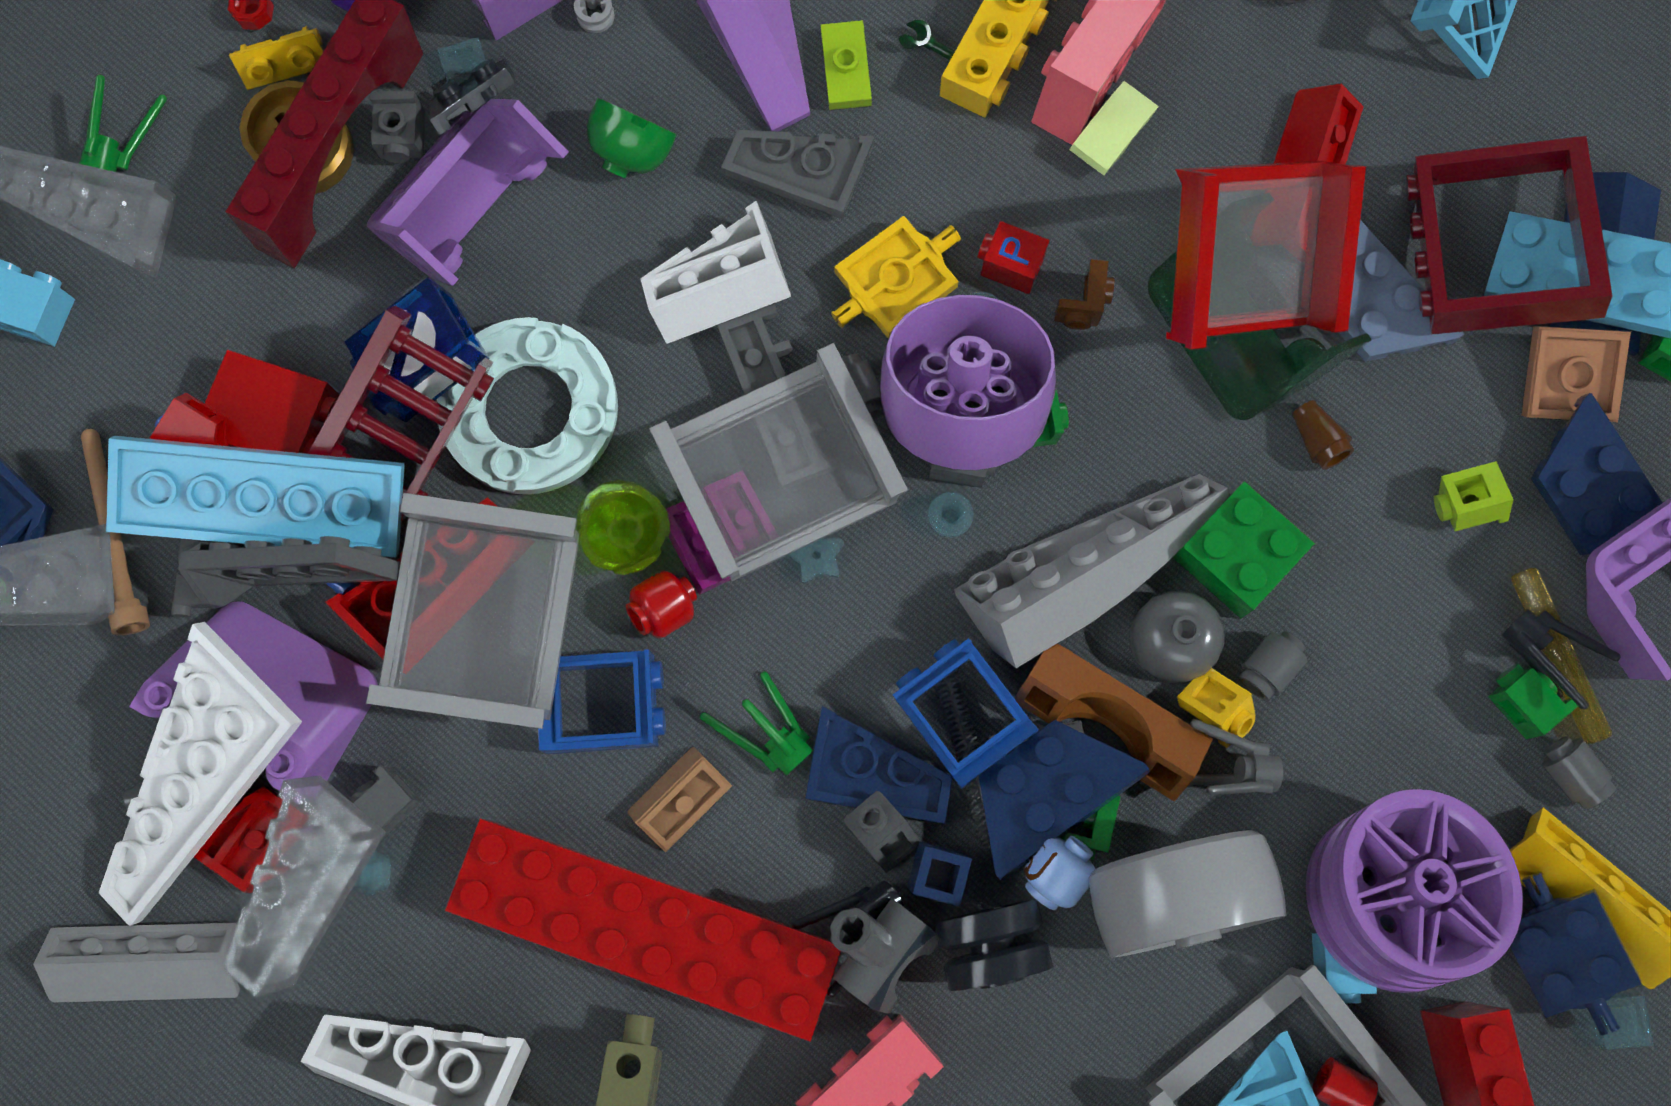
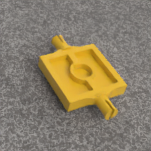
(895, 274)

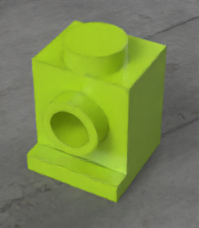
(1481, 489)

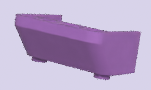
(460, 182)
(1609, 604)

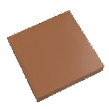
(1572, 364)

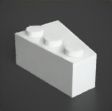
(718, 280)

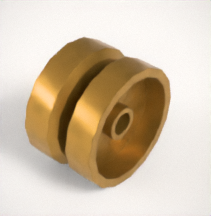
(264, 115)

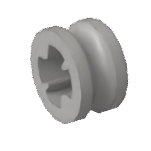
(598, 21)

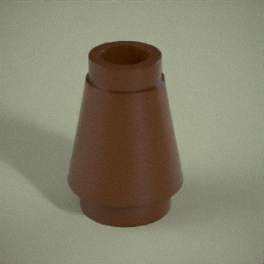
(1322, 435)

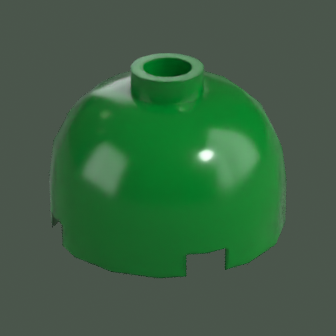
(627, 140)

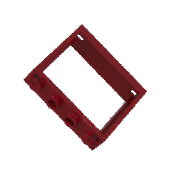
(1523, 308)

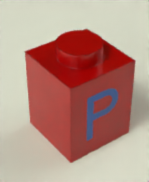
(1012, 256)

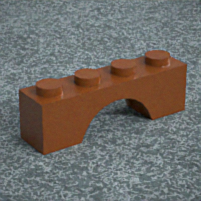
(1071, 687)

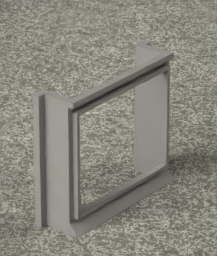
(1260, 1010)

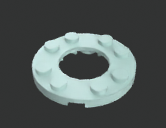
(590, 421)

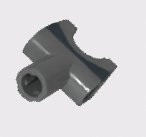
(879, 951)

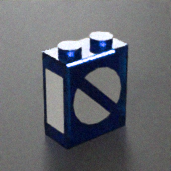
(435, 322)

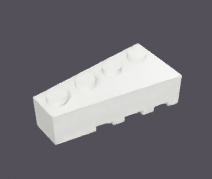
(417, 1062)

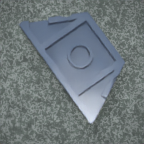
(1387, 304)

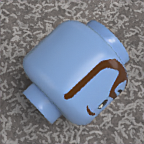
(1059, 872)

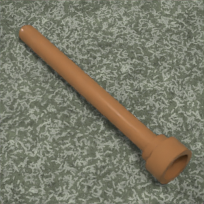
(129, 614)

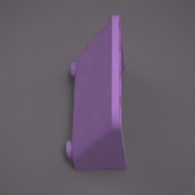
(307, 676)

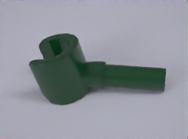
(924, 39)

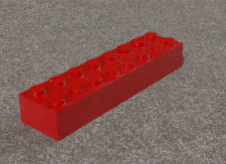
(644, 928)

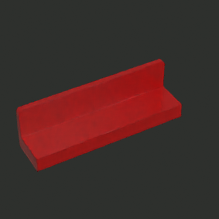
(1320, 125)

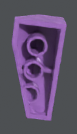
(765, 54)

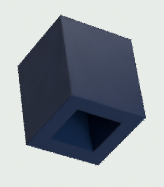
(939, 873)

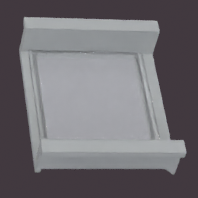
(781, 466)
(478, 612)

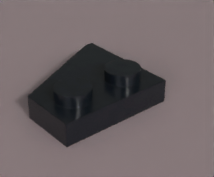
(453, 99)

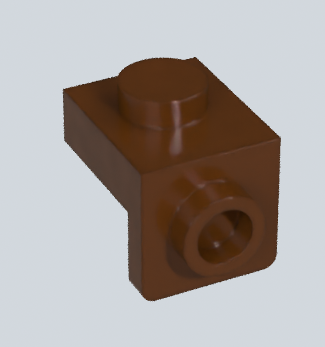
(1096, 292)

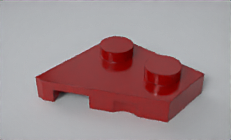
(240, 839)

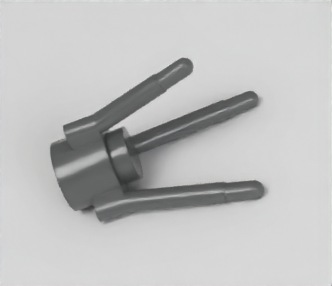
(1252, 773)

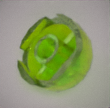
(621, 526)

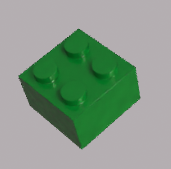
(1243, 550)

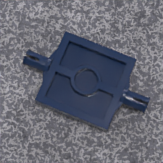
(1572, 954)

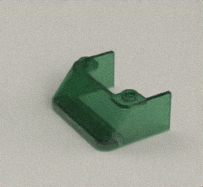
(1253, 367)

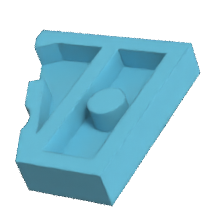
(1273, 1079)

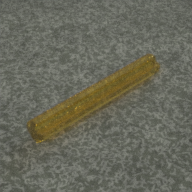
(1562, 654)

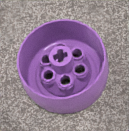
(967, 350)

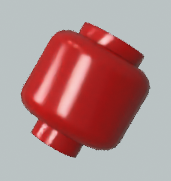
(661, 604)

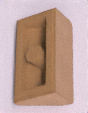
(679, 799)

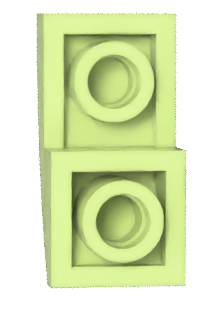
(1113, 128)

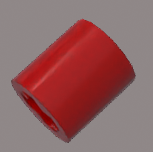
(1343, 1086)

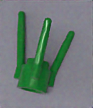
(103, 151)
(785, 748)

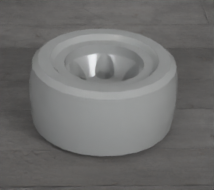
(1186, 893)

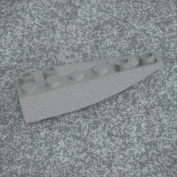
(1083, 571)

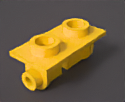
(278, 59)

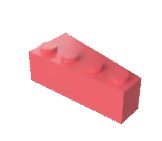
(1090, 63)
(881, 1072)

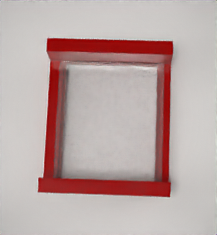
(1265, 248)

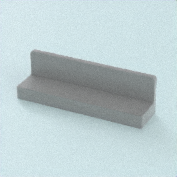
(137, 962)

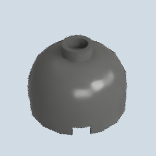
(1177, 636)

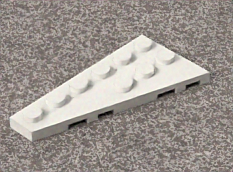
(197, 768)

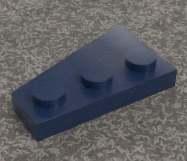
(856, 763)

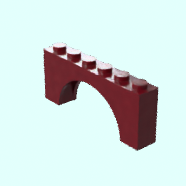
(278, 195)

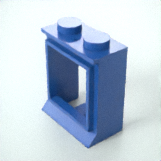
(948, 660)
(649, 717)

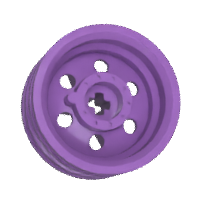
(1414, 892)

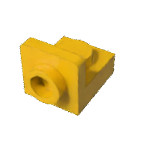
(1219, 703)

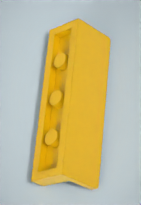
(1575, 867)

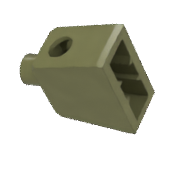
(635, 1045)

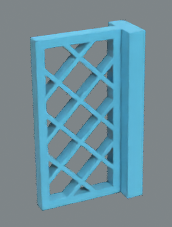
(1443, 14)

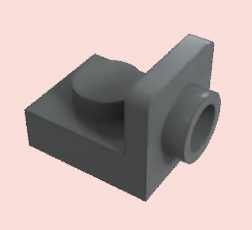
(882, 831)

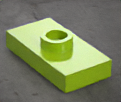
(846, 65)

